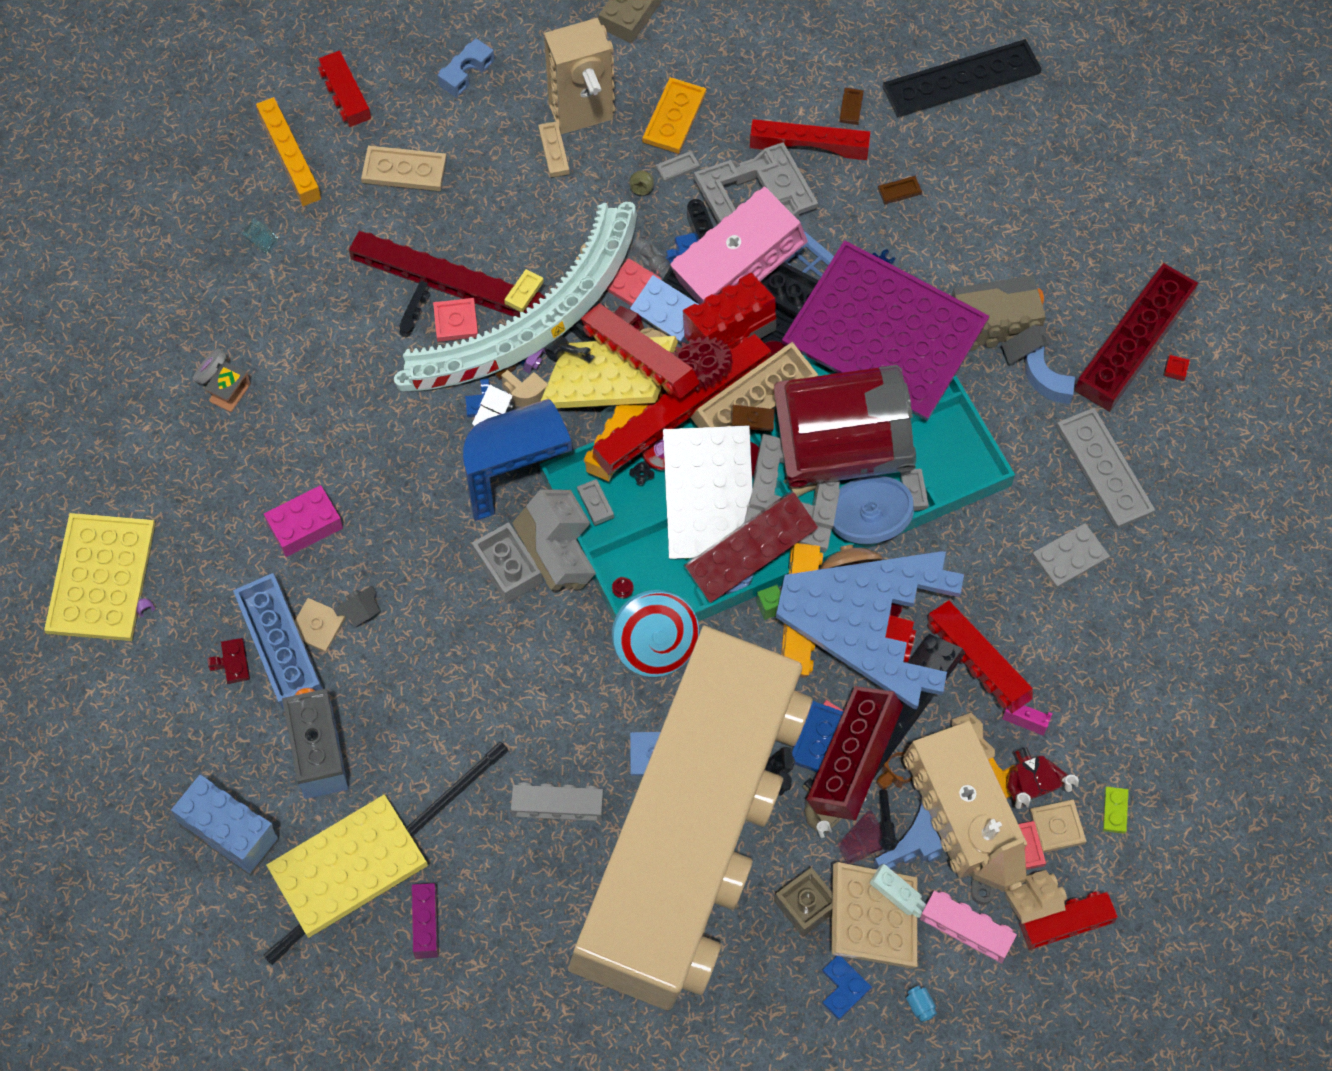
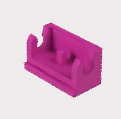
(1029, 719)

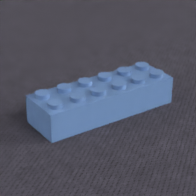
(277, 637)

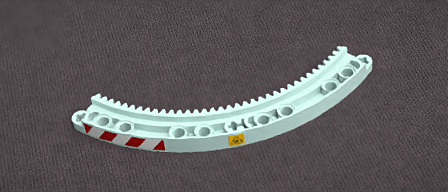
(541, 324)

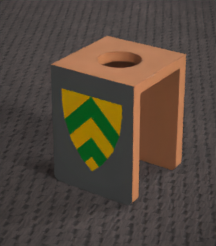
(228, 386)

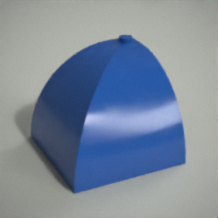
(508, 444)

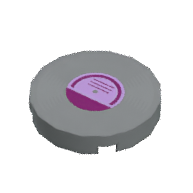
(209, 367)

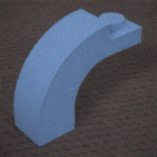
(1045, 381)

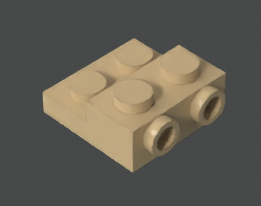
(1037, 897)

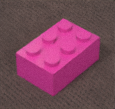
(303, 521)

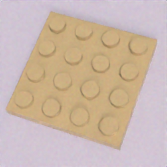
(868, 923)

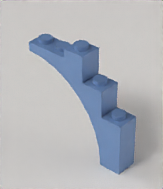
(919, 841)

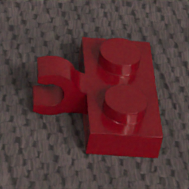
(232, 661)

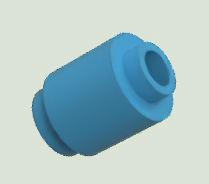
(921, 1003)

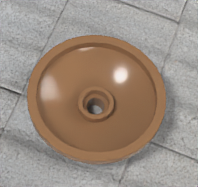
(850, 556)

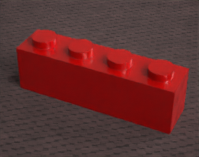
(344, 88)
(1077, 918)

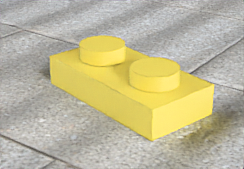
(524, 290)

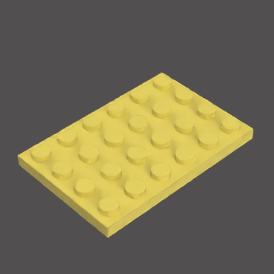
(602, 380)
(100, 577)
(346, 865)

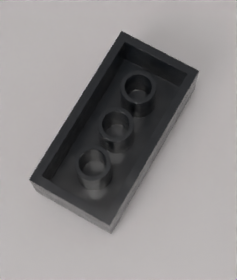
(789, 288)

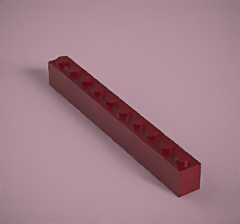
(437, 272)

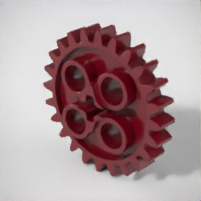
(707, 358)

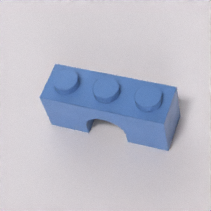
(475, 56)

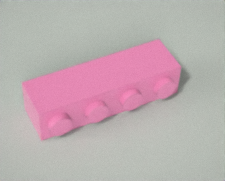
(968, 926)

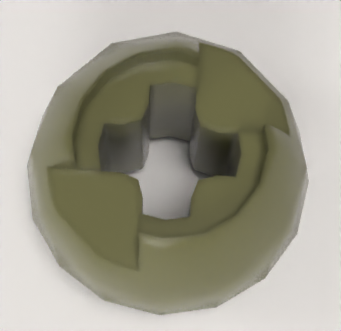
(646, 184)

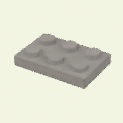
(1070, 556)

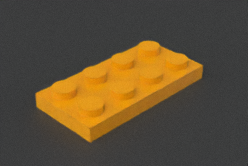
(674, 115)

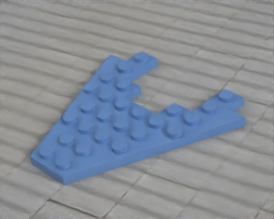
(850, 611)

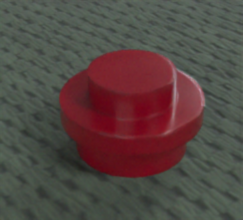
(622, 587)

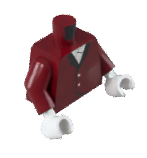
(1035, 778)

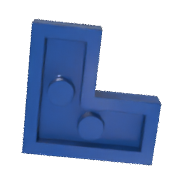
(850, 987)

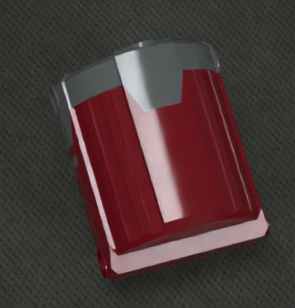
(845, 425)

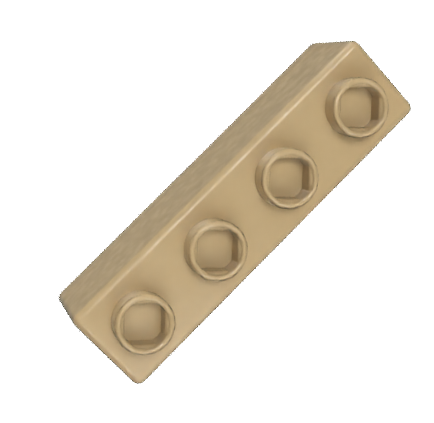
(687, 820)

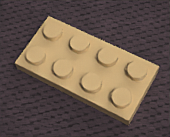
(404, 168)

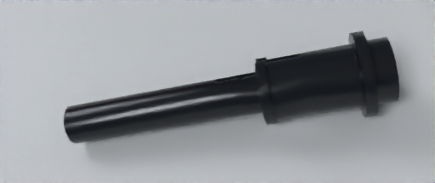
(888, 840)

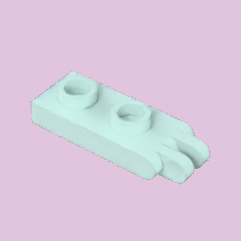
(898, 891)

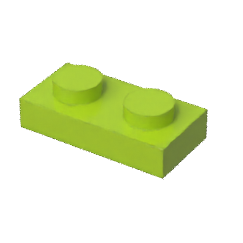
(1115, 810)

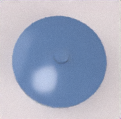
(873, 509)

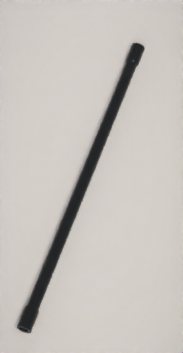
(489, 759)

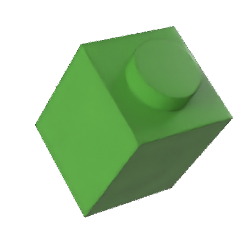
(768, 601)

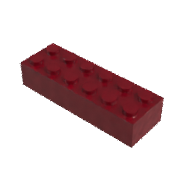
(750, 546)
(855, 753)

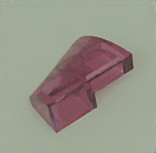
(861, 839)

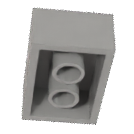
(507, 562)

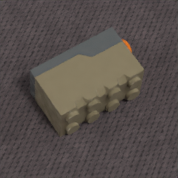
(1010, 304)

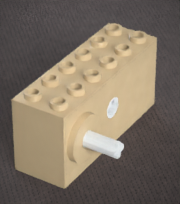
(579, 75)
(962, 796)

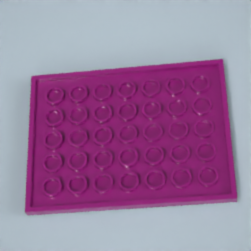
(882, 317)

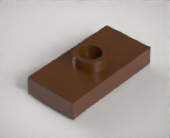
(754, 417)

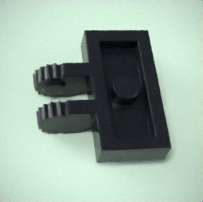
(781, 764)

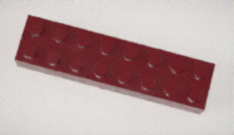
(1136, 337)

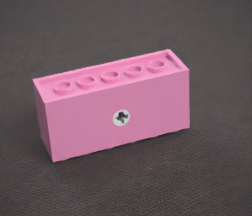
(747, 241)

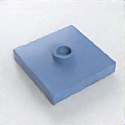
(641, 749)

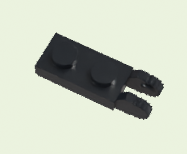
(413, 309)

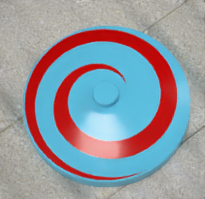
(655, 633)

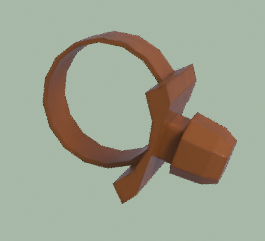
(889, 777)

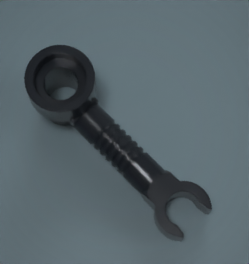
(561, 345)

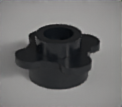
(641, 467)

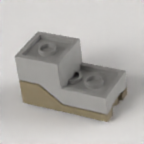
(550, 533)

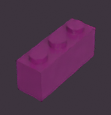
(424, 921)

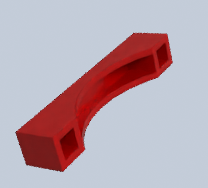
(845, 142)

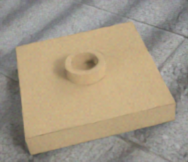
(318, 624)
(1058, 826)

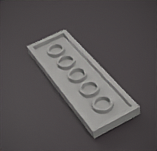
(1105, 468)

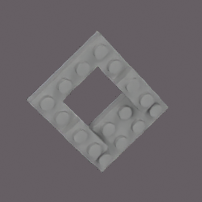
(774, 170)
(764, 485)

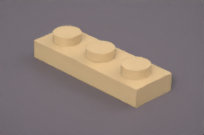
(553, 149)

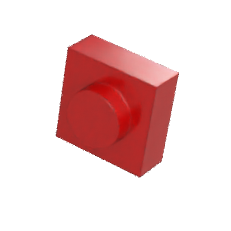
(1176, 367)

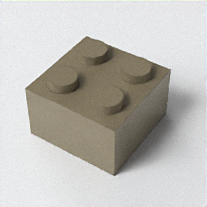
(805, 901)

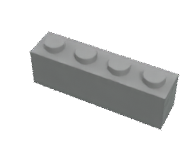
(557, 802)

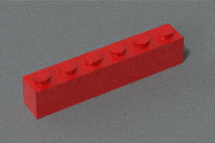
(981, 657)

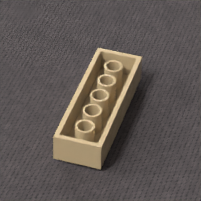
(754, 388)

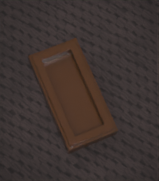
(851, 106)
(899, 190)

